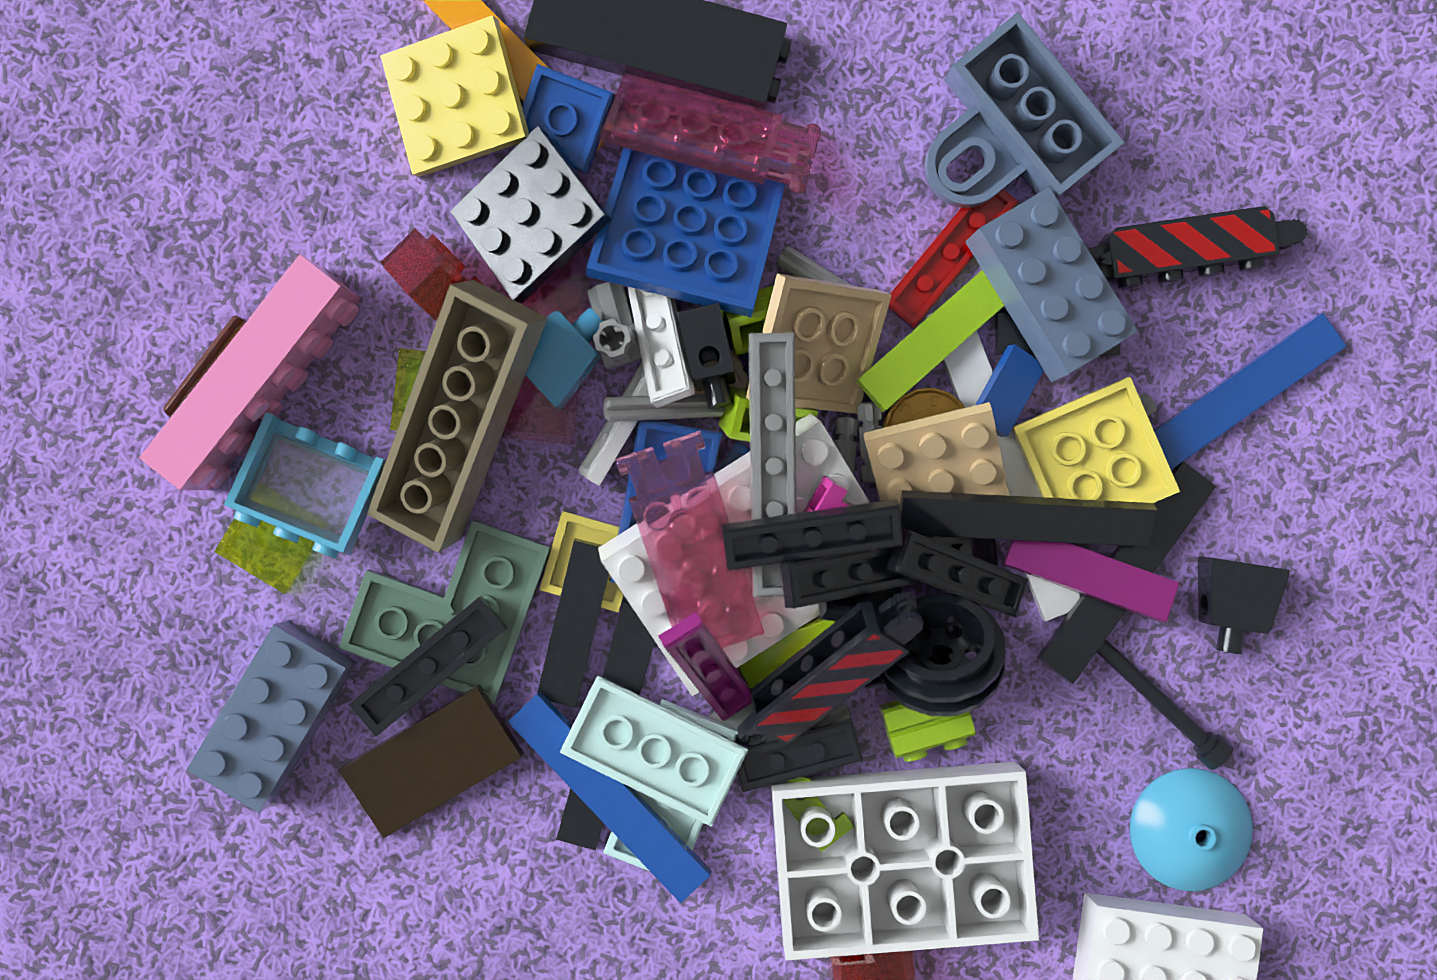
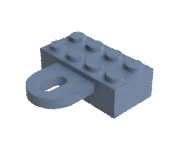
(1020, 117)

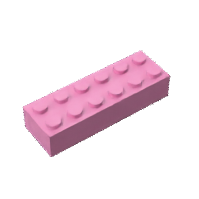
(252, 377)

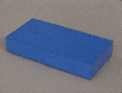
(1010, 387)

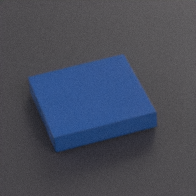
(569, 113)

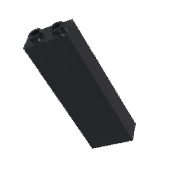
(668, 42)

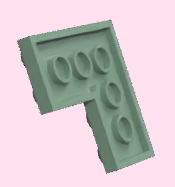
(397, 617)

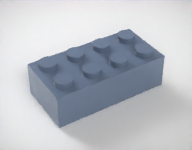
(1050, 285)
(272, 716)

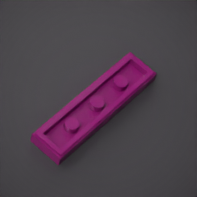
(1095, 576)
(707, 666)

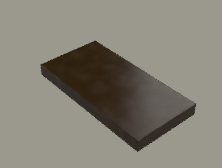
(431, 761)

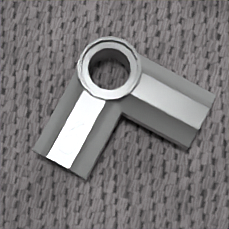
(617, 333)

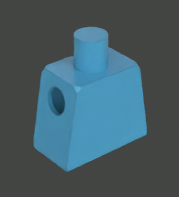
(564, 356)

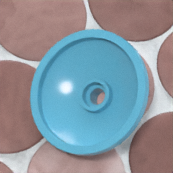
(1173, 813)

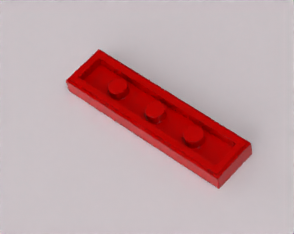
(943, 260)

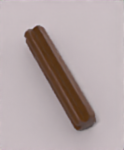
(204, 363)

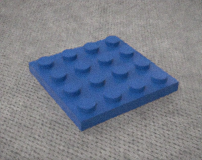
(686, 232)

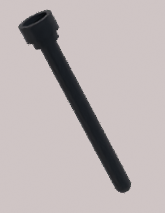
(1210, 748)

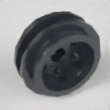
(943, 677)

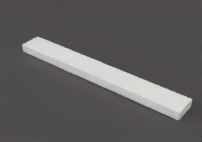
(968, 374)

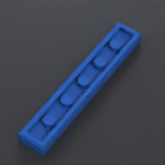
(1248, 389)
(613, 802)

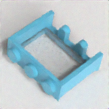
(305, 486)

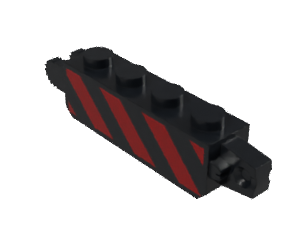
(1194, 244)
(830, 669)

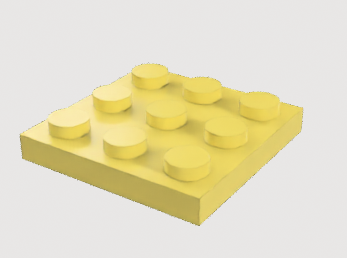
(455, 96)
(1097, 449)

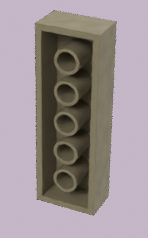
(456, 414)

